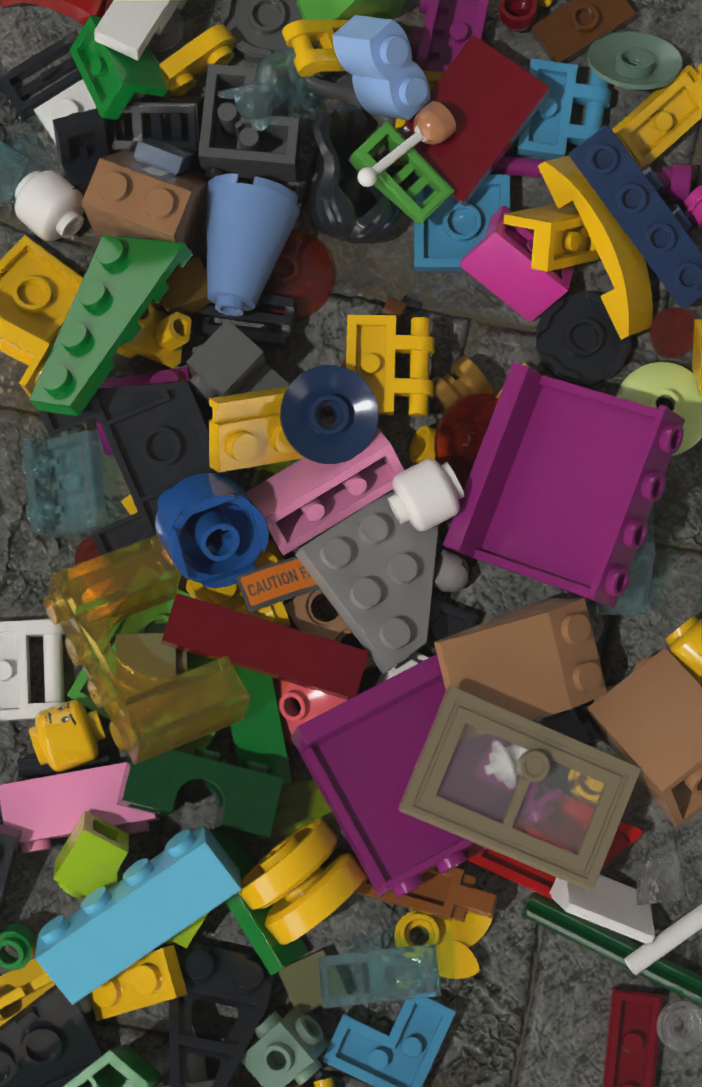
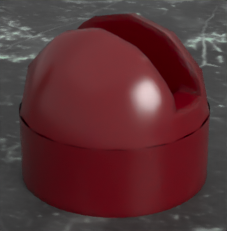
(517, 14)

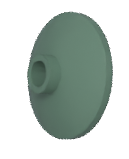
(634, 60)

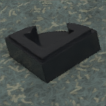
(448, 619)

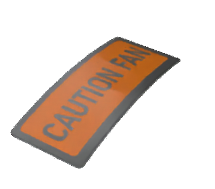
(275, 583)

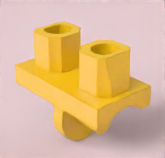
(159, 337)

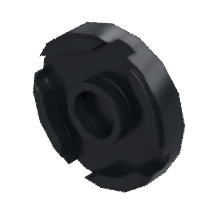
(580, 340)

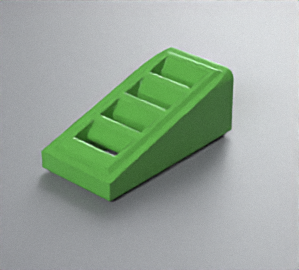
(414, 162)

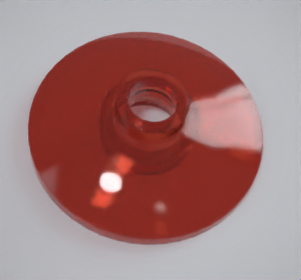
(311, 276)
(463, 417)

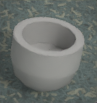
(450, 572)

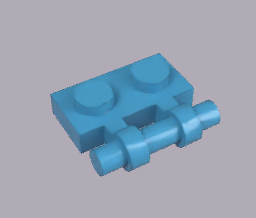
(550, 126)

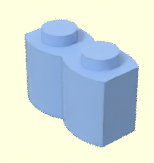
(381, 67)

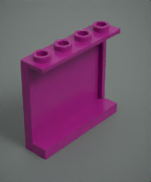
(565, 484)
(362, 766)

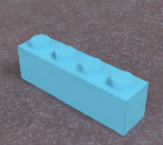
(137, 913)

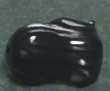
(338, 200)

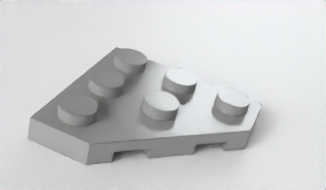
(377, 579)

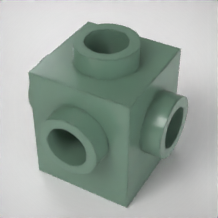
(285, 1049)

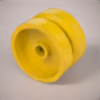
(301, 881)

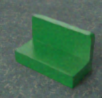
(112, 75)

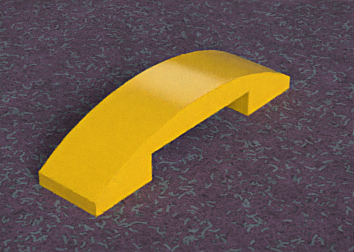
(631, 299)

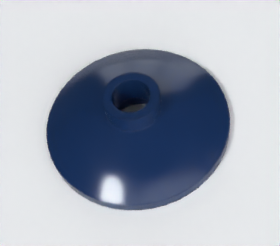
(353, 409)

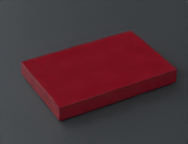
(491, 107)

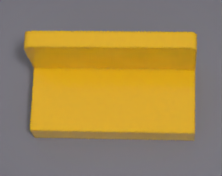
(558, 237)

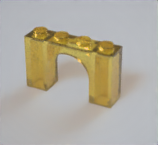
(145, 711)

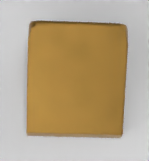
(187, 288)

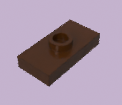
(578, 24)

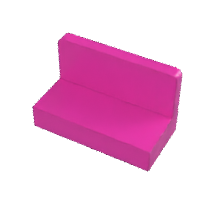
(504, 268)

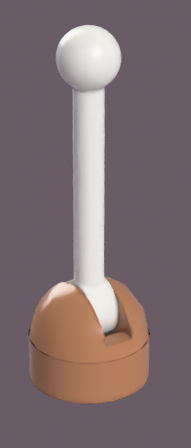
(431, 126)

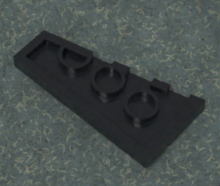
(47, 1043)

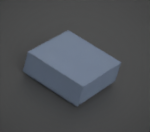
(163, 156)

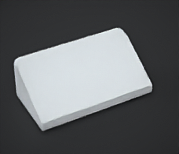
(608, 905)

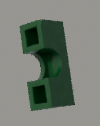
(244, 794)

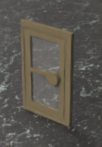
(519, 788)

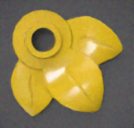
(451, 940)

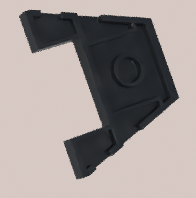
(156, 443)

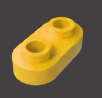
(192, 60)

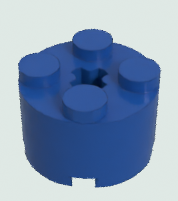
(211, 529)

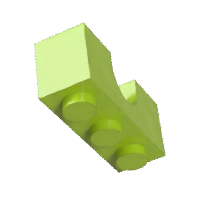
(94, 861)

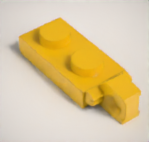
(662, 117)

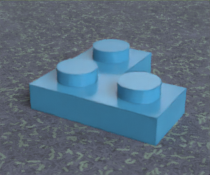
(395, 1058)

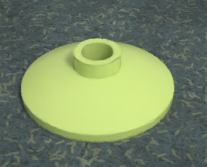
(670, 382)

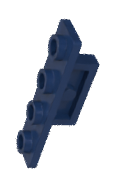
(642, 213)

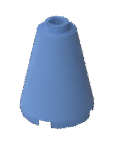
(245, 238)

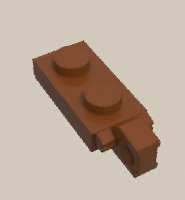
(440, 896)

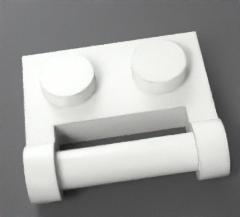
(15, 668)

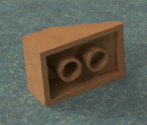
(528, 659)

